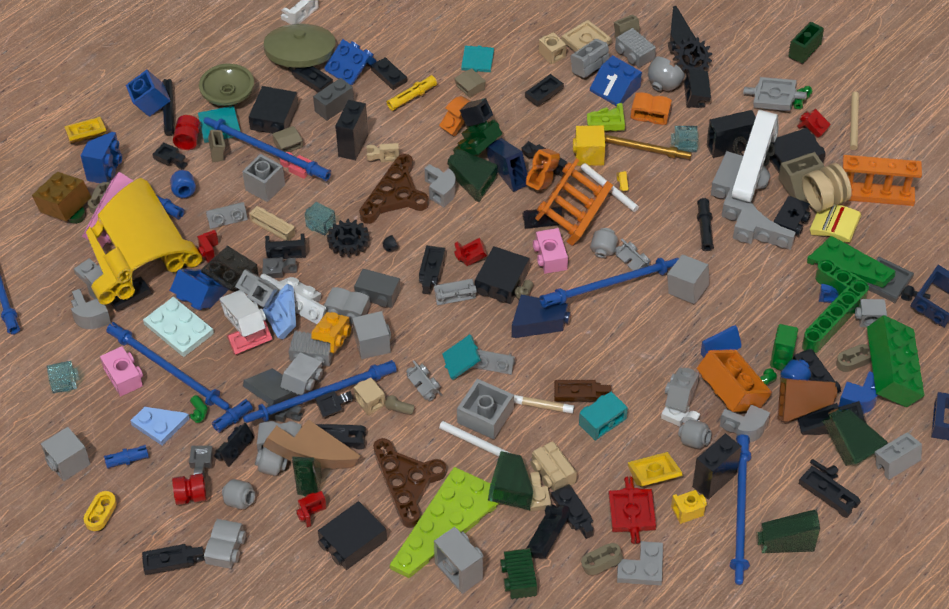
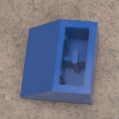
(101, 158)

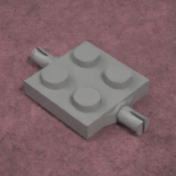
(775, 93)

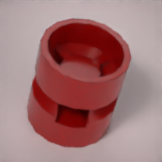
(186, 132)
(189, 489)

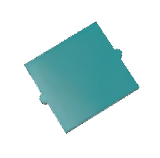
(477, 58)
(461, 357)

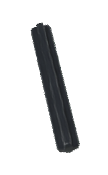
(168, 109)

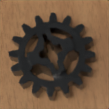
(700, 55)
(348, 237)

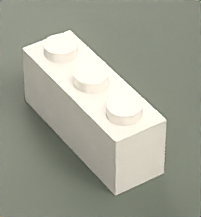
(243, 313)

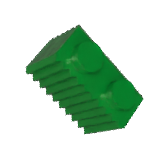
(783, 346)

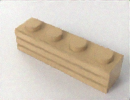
(272, 223)

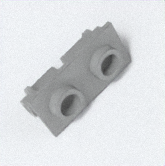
(226, 215)
(628, 252)
(455, 291)
(495, 362)
(429, 386)

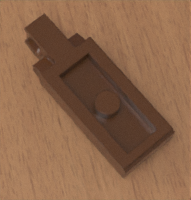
(579, 390)

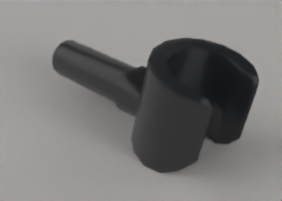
(909, 292)
(830, 471)

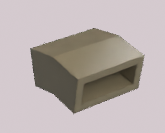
(625, 24)
(470, 83)
(288, 139)
(216, 145)

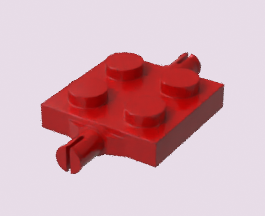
(632, 510)

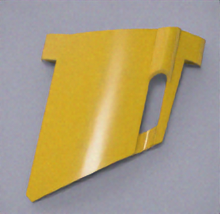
(140, 234)

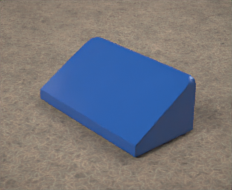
(725, 340)

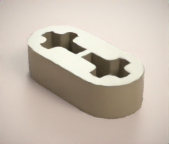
(97, 195)
(853, 355)
(602, 559)

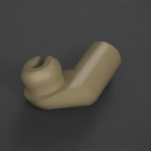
(525, 289)
(393, 404)

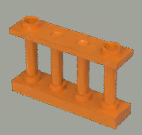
(886, 192)
(591, 204)

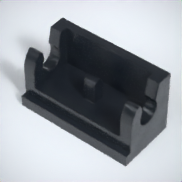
(696, 88)
(286, 248)

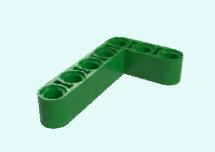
(850, 290)

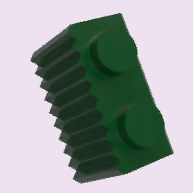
(806, 42)
(520, 573)

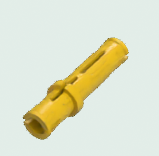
(417, 89)

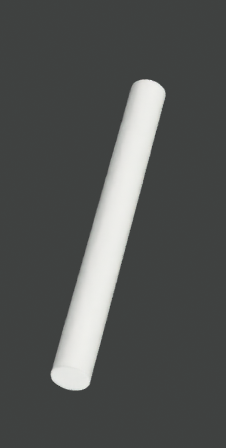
(614, 191)
(471, 438)

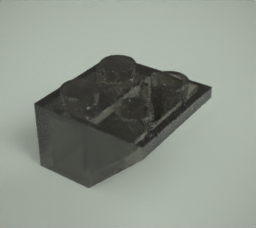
(228, 267)

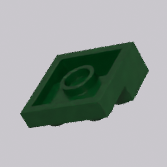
(479, 137)

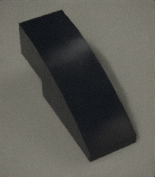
(812, 422)

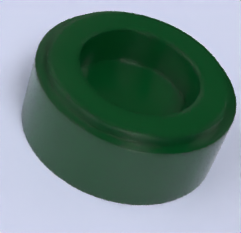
(78, 217)

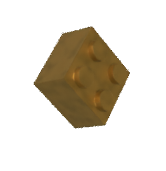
(61, 196)

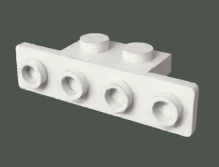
(305, 298)

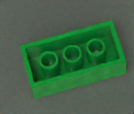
(895, 361)

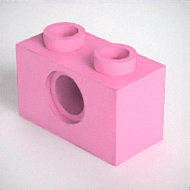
(551, 251)
(122, 371)

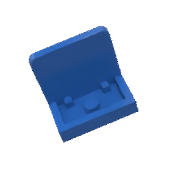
(349, 61)

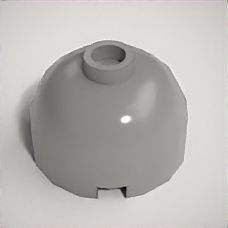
(663, 75)

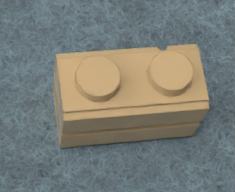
(553, 466)

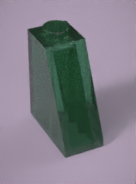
(473, 173)
(852, 436)
(511, 482)
(790, 533)

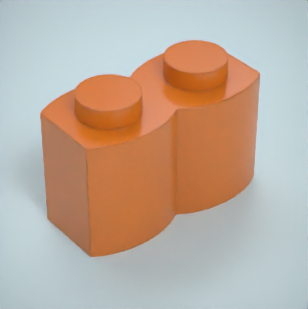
(651, 108)
(543, 164)

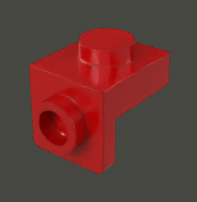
(814, 122)
(206, 242)
(470, 252)
(310, 505)

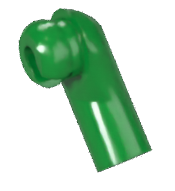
(798, 103)
(200, 409)

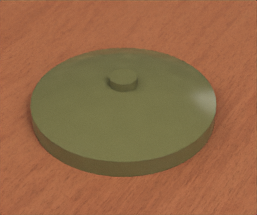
(299, 45)

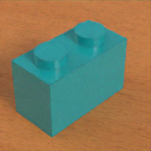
(602, 415)

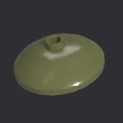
(226, 84)

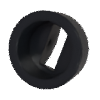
(390, 244)

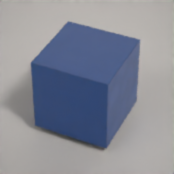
(148, 93)

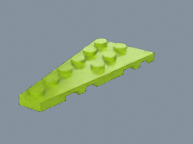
(457, 504)

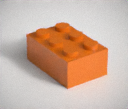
(733, 380)

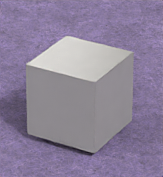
(263, 177)
(688, 279)
(371, 335)
(65, 454)

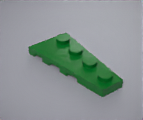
(853, 261)

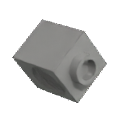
(869, 311)

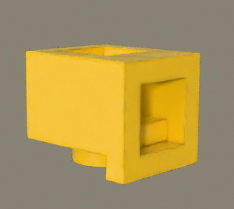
(688, 506)

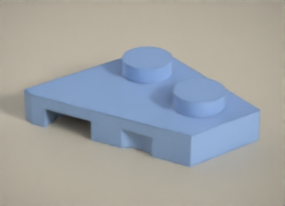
(282, 312)
(159, 423)

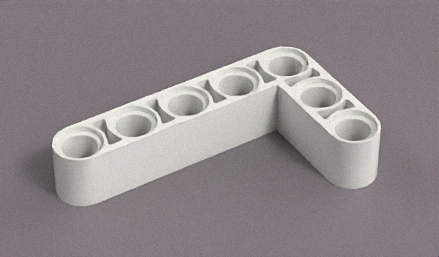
(763, 132)

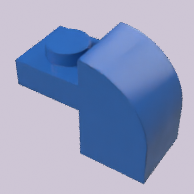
(865, 394)

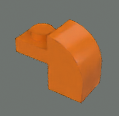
(453, 120)

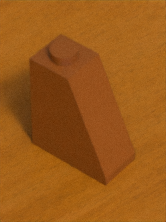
(803, 397)

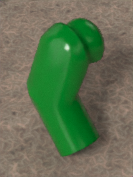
(769, 376)

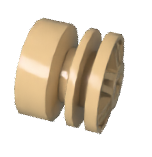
(826, 187)

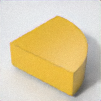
(622, 179)

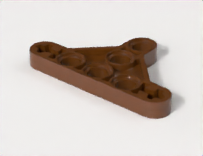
(391, 199)
(403, 469)

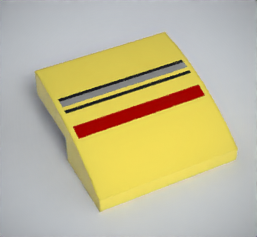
(836, 222)

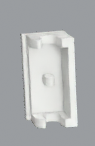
(299, 11)

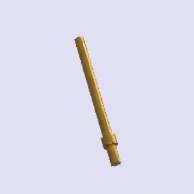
(672, 152)

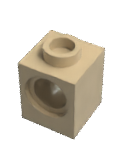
(552, 48)
(369, 396)

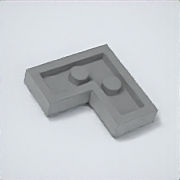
(643, 571)

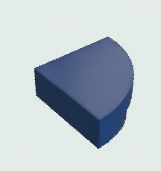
(827, 293)

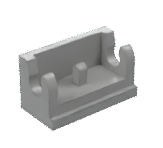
(898, 455)

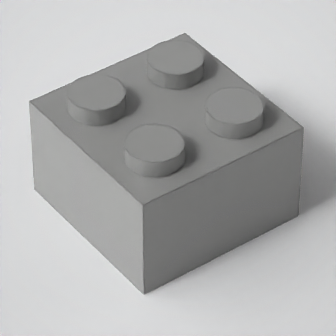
(485, 408)
(458, 559)

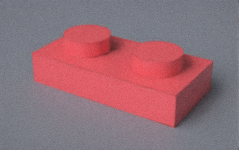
(239, 343)

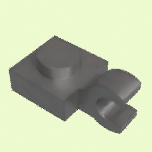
(276, 266)
(201, 458)

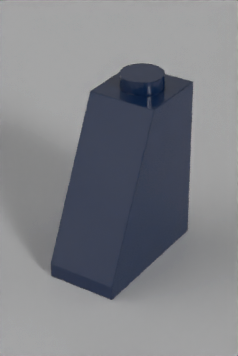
(510, 163)
(533, 319)

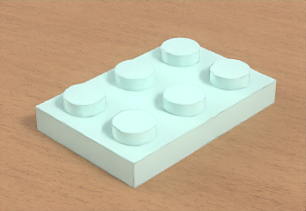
(178, 326)

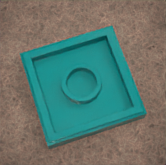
(225, 113)

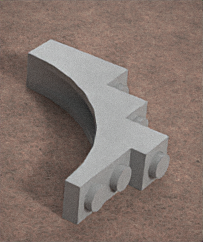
(750, 222)

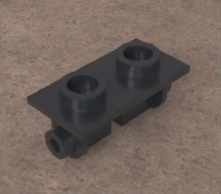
(544, 221)
(236, 444)

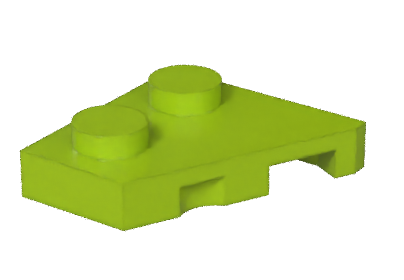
(611, 119)

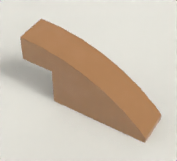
(312, 443)

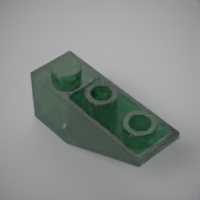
(307, 475)

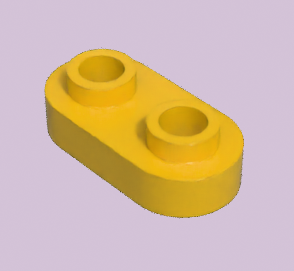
(98, 512)

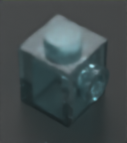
(685, 138)
(320, 218)
(62, 377)

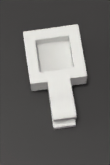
(677, 417)

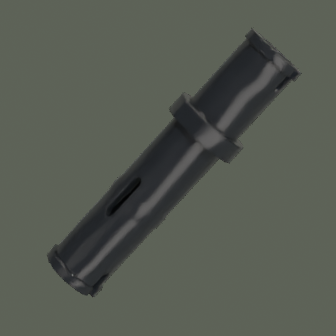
(704, 217)

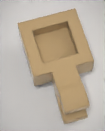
(385, 153)
(541, 494)

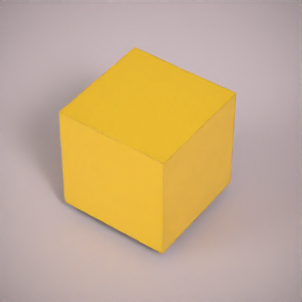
(589, 145)

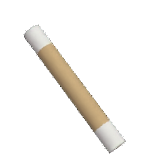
(543, 404)

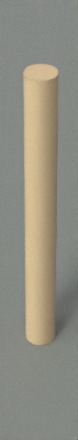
(854, 120)

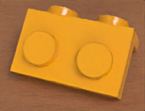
(332, 329)

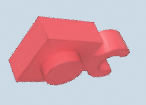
(294, 168)

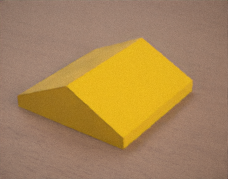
(85, 130)
(654, 469)

